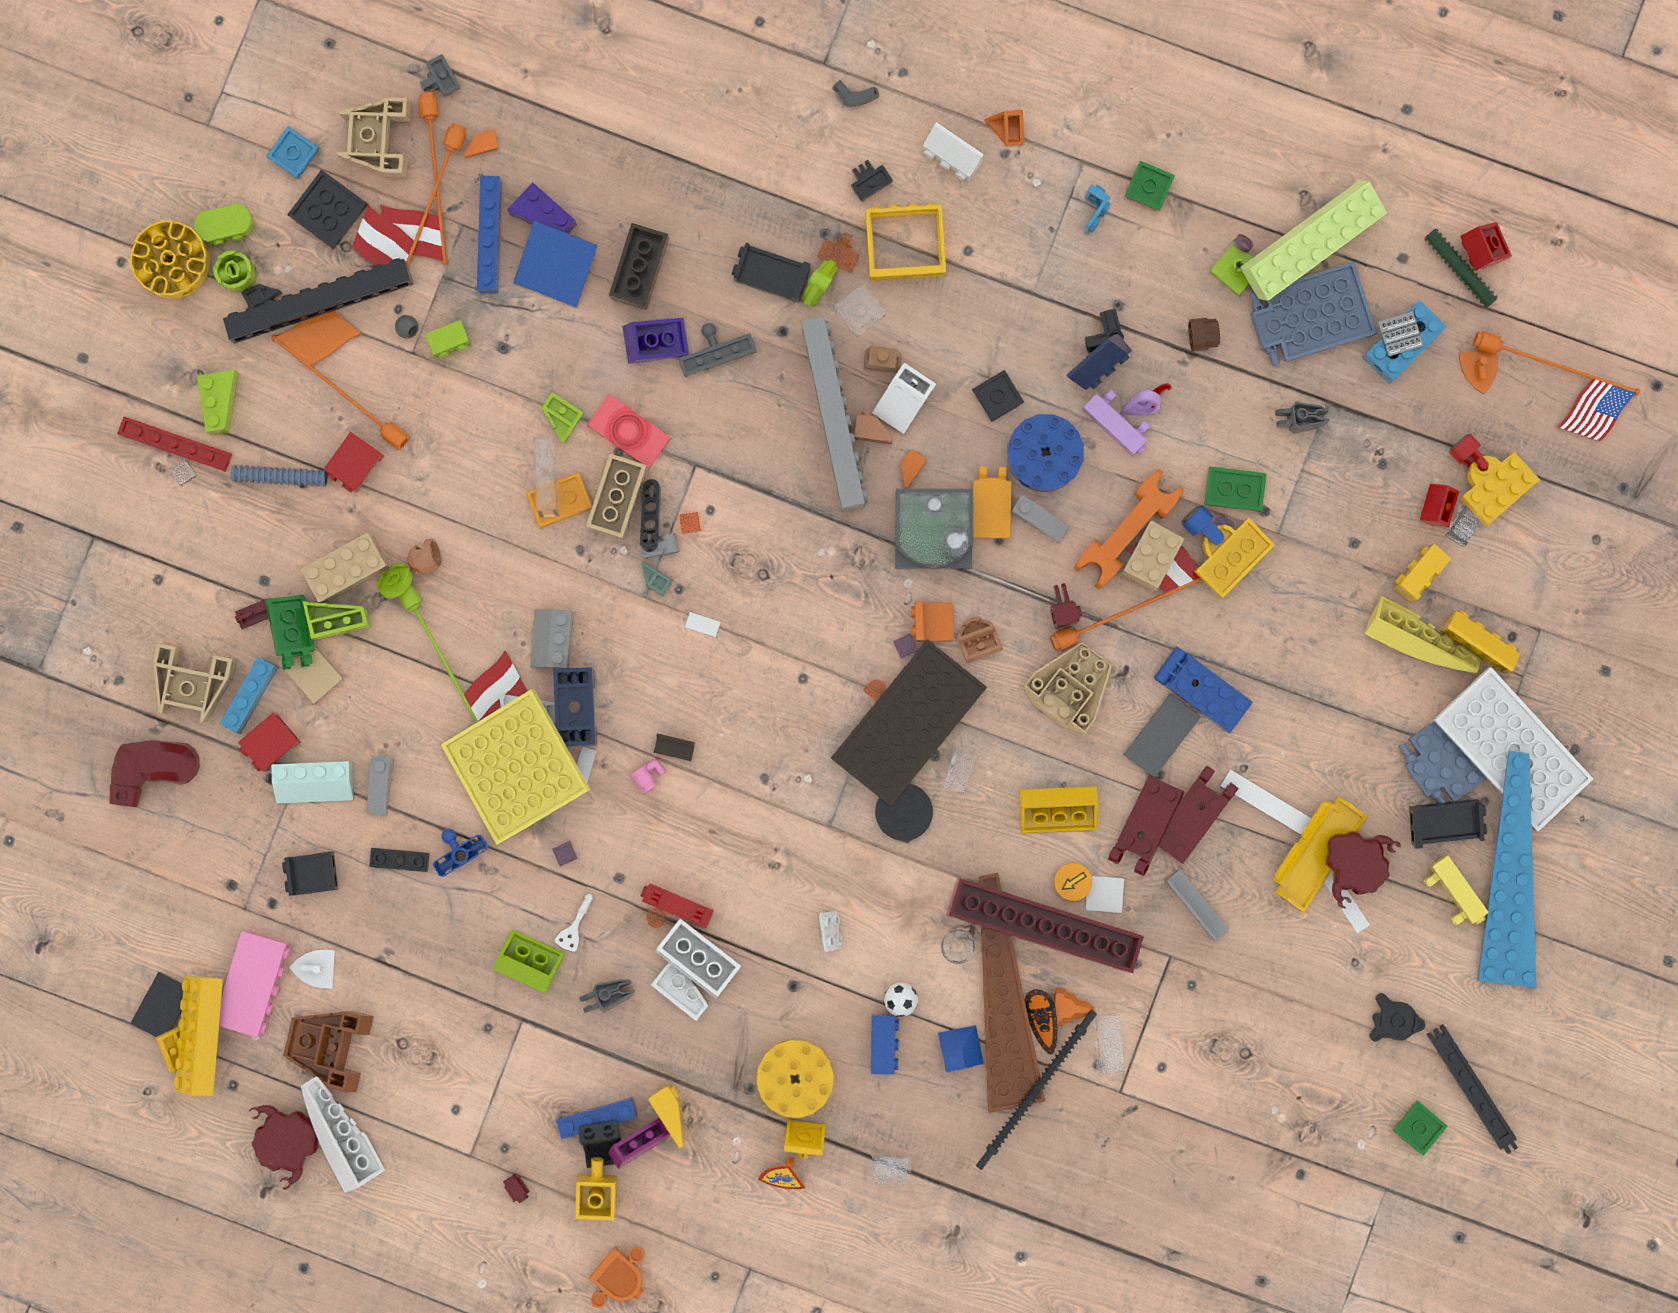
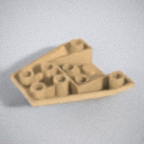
(1070, 687)

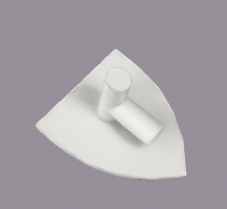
(316, 968)

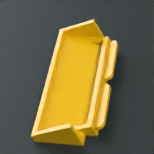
(1305, 865)

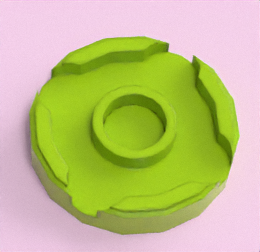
(394, 581)

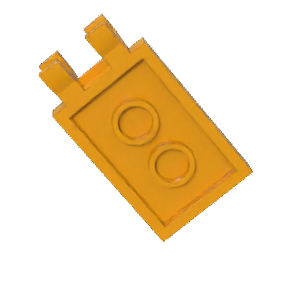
(991, 505)

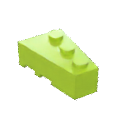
(334, 620)

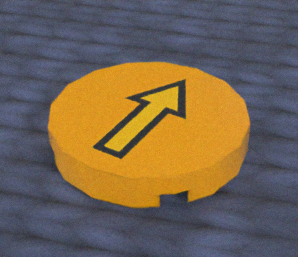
(1073, 882)

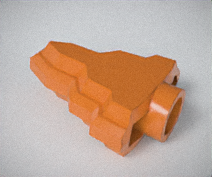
(1069, 1007)

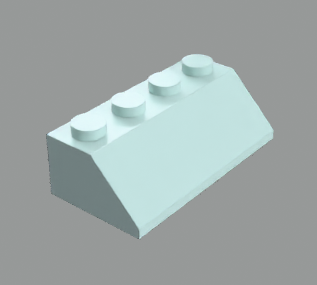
(313, 782)

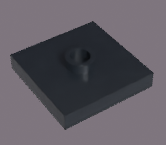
(998, 396)

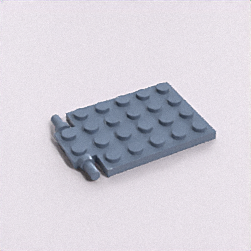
(1314, 314)
(1440, 765)

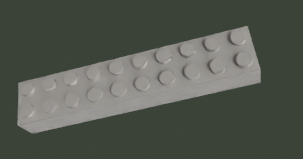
(833, 414)

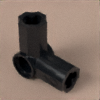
(1110, 326)

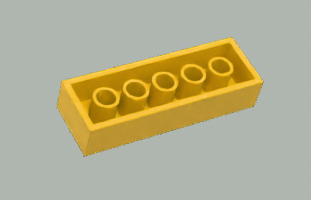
(198, 1035)

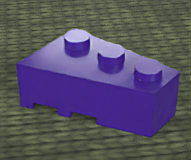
(538, 206)

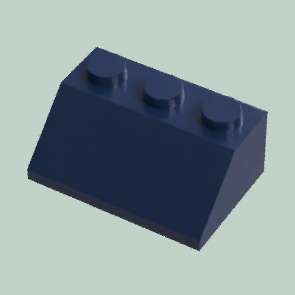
(1100, 362)

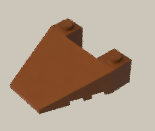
(322, 1046)

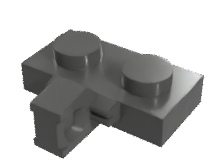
(440, 77)

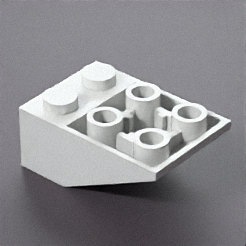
(904, 398)

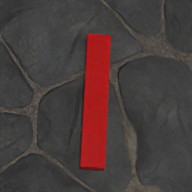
(174, 444)

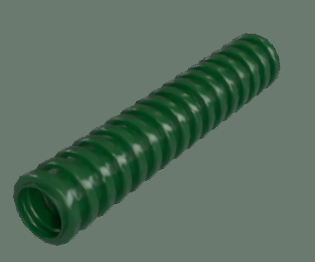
(1461, 268)

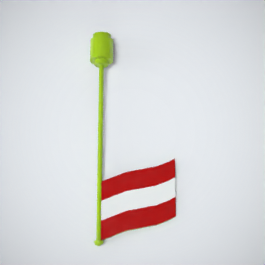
(483, 695)

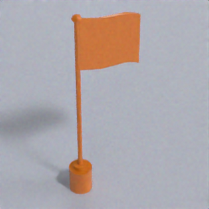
(318, 339)

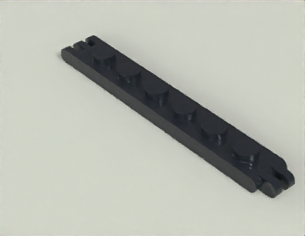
(1473, 1089)

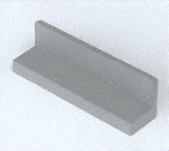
(1196, 905)

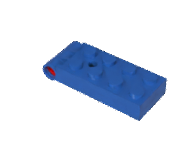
(1212, 694)

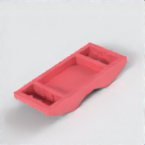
(628, 431)

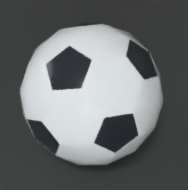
(901, 999)

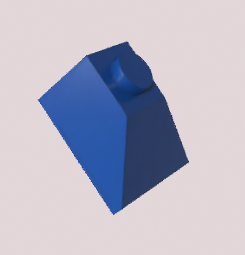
(960, 1048)

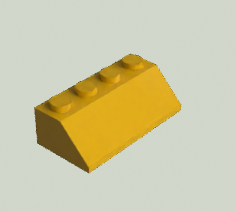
(1481, 642)
(1059, 809)

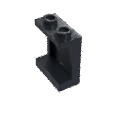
(310, 873)
(598, 1140)

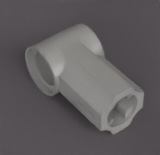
(666, 545)

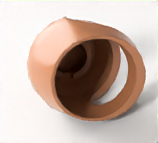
(421, 560)

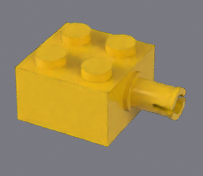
(596, 1193)

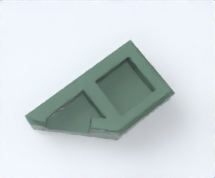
(656, 580)

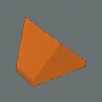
(1008, 126)

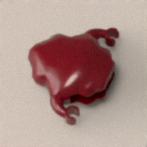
(1358, 863)
(284, 1141)

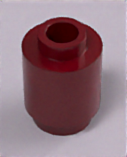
(516, 1188)

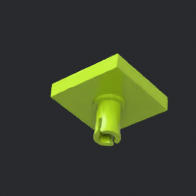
(1229, 270)

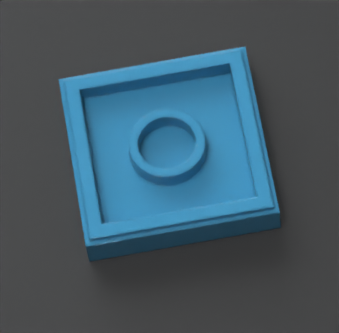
(293, 152)

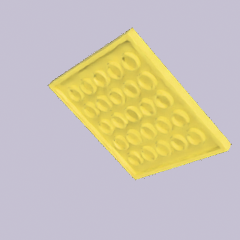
(515, 766)

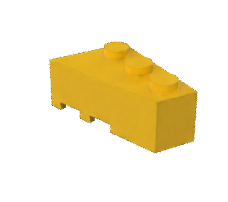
(1421, 572)

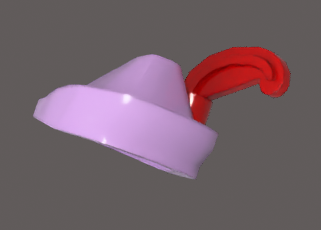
(1145, 402)

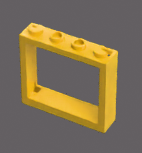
(906, 272)

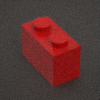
(1439, 505)

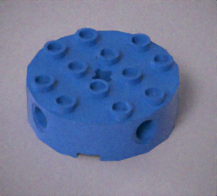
(1039, 434)

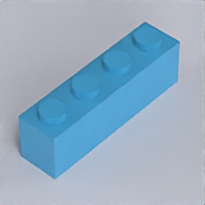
(249, 695)

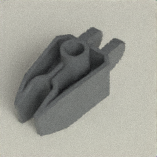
(1302, 417)
(607, 995)

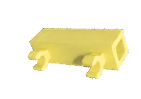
(1458, 889)

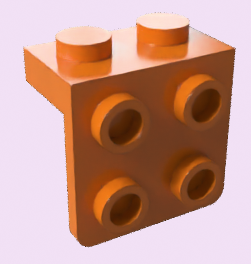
(933, 621)

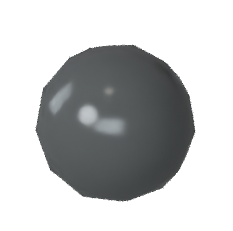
(406, 326)

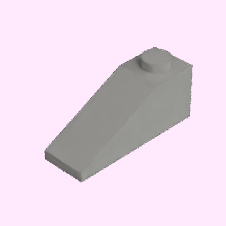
(1039, 519)
(379, 784)

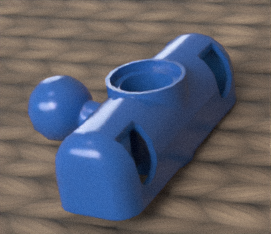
(451, 862)

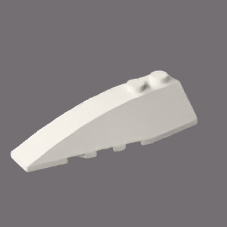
(341, 1141)

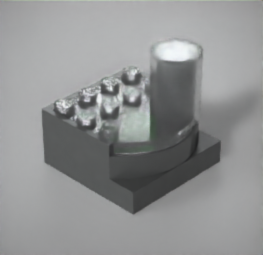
(933, 528)

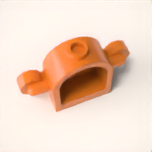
(618, 1276)

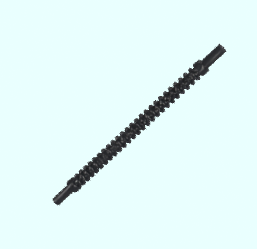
(992, 1149)

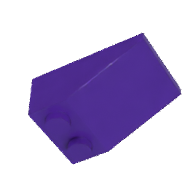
(655, 340)

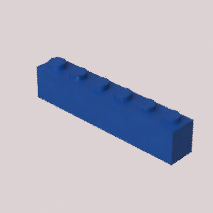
(489, 234)

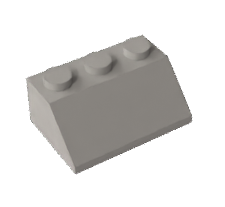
(551, 638)

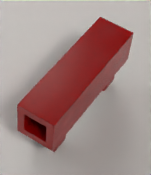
(677, 905)

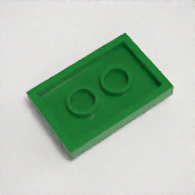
(1235, 489)

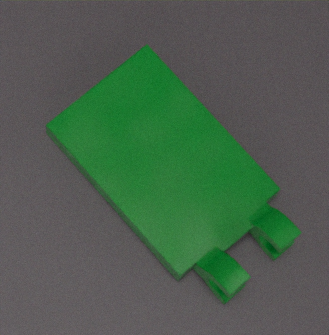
(290, 630)

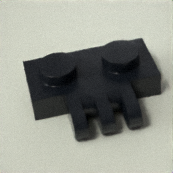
(870, 180)

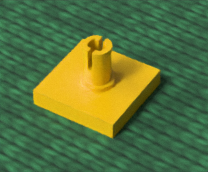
(804, 1138)

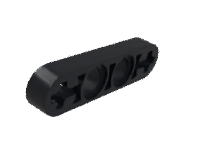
(650, 515)

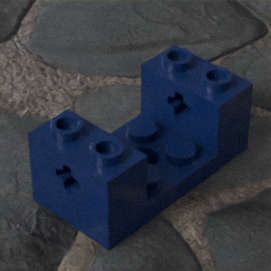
(570, 686)

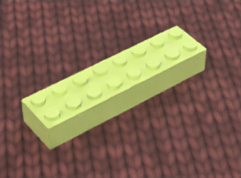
(1313, 240)

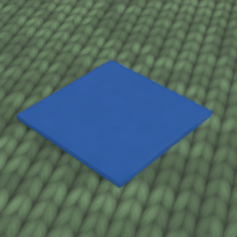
(555, 263)

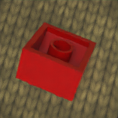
(1485, 246)

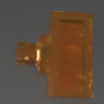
(840, 253)

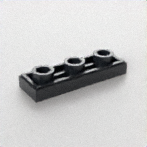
(410, 860)

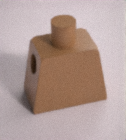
(882, 359)

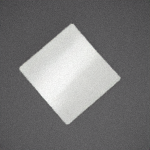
(1105, 894)

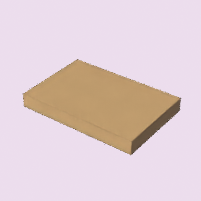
(315, 679)

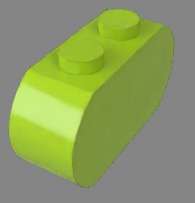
(224, 224)

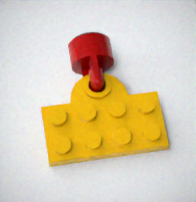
(1493, 482)

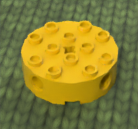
(152, 254)
(800, 1097)

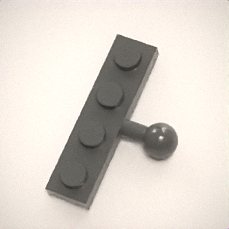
(717, 353)

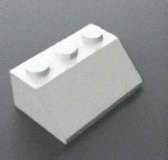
(952, 152)

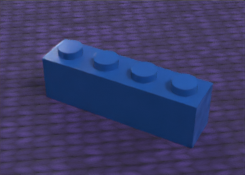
(616, 1111)

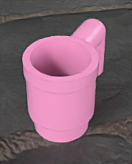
(644, 778)

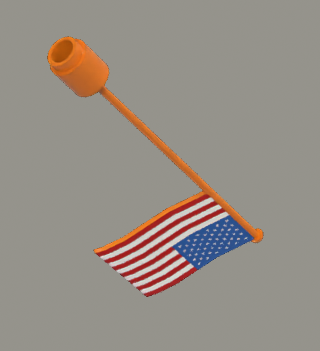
(1595, 406)

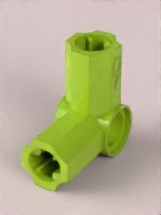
(819, 282)

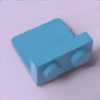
(1098, 197)

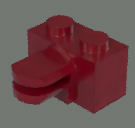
(1064, 612)

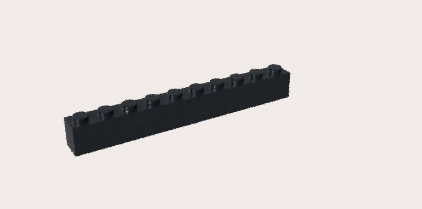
(318, 301)

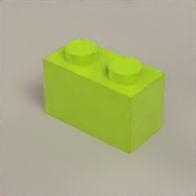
(448, 339)

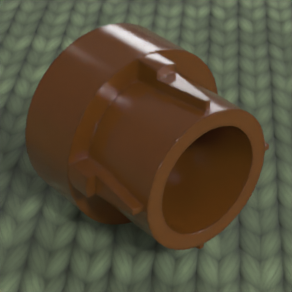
(1203, 333)

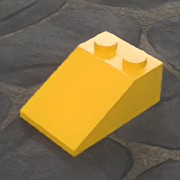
(668, 1107)

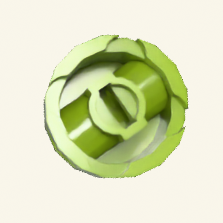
(234, 271)

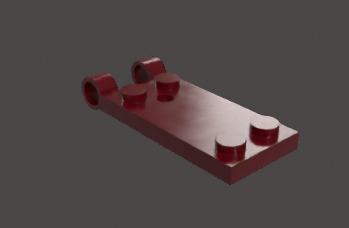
(1149, 815)
(1191, 823)

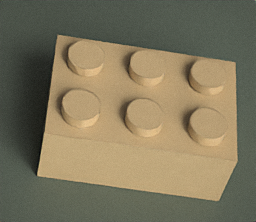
(1153, 556)

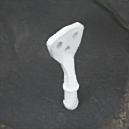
(573, 929)

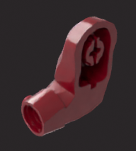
(152, 763)

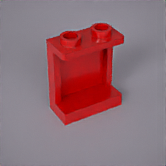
(352, 462)
(268, 742)

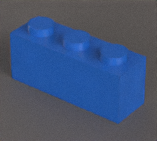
(884, 1044)

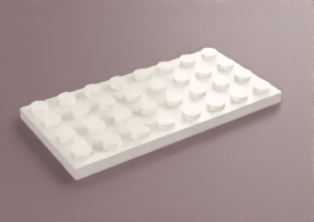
(1493, 720)

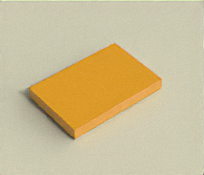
(571, 496)

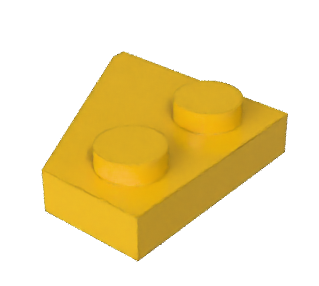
(168, 1046)

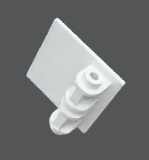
(830, 931)

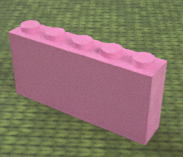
(252, 983)

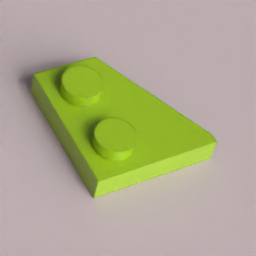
(561, 416)

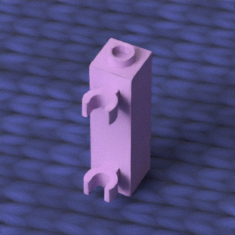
(1115, 425)

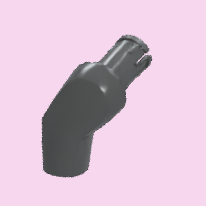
(856, 98)

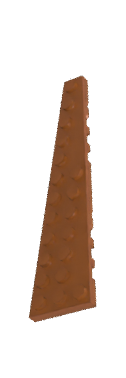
(1008, 1036)

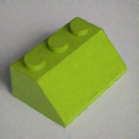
(528, 961)

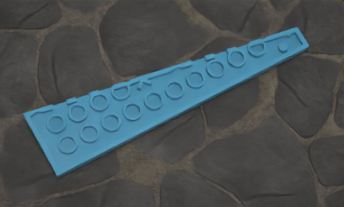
(1510, 925)

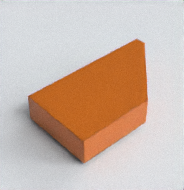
(482, 143)
(911, 466)

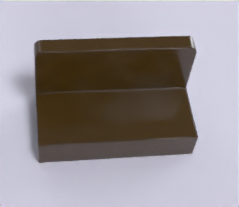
(674, 747)

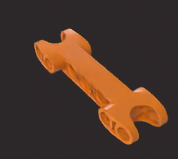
(1106, 555)

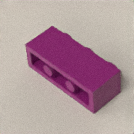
(638, 1143)

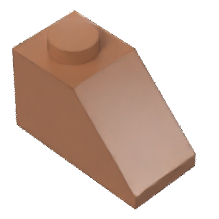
(870, 429)

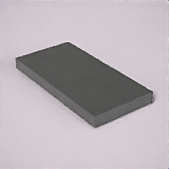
(1162, 735)

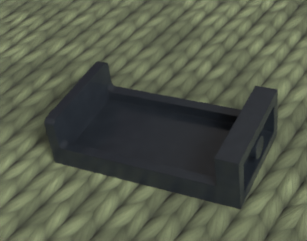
(771, 273)
(1447, 822)

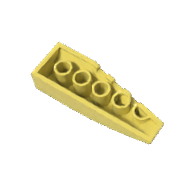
(1405, 632)

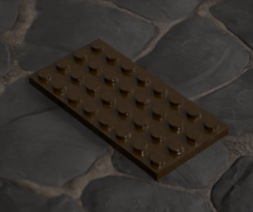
(908, 722)

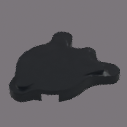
(1395, 1020)

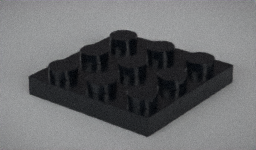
(327, 209)

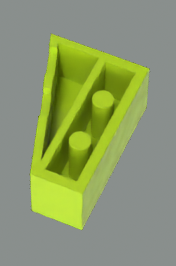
(217, 399)

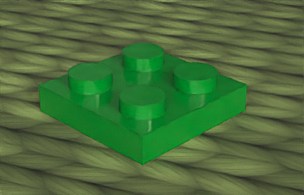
(1149, 185)
(1419, 1128)

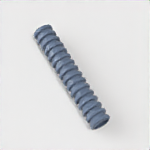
(278, 475)

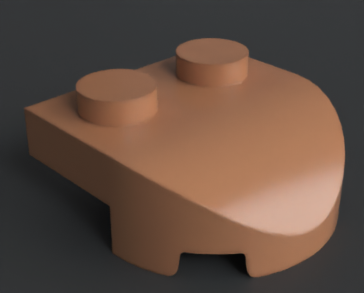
(978, 639)

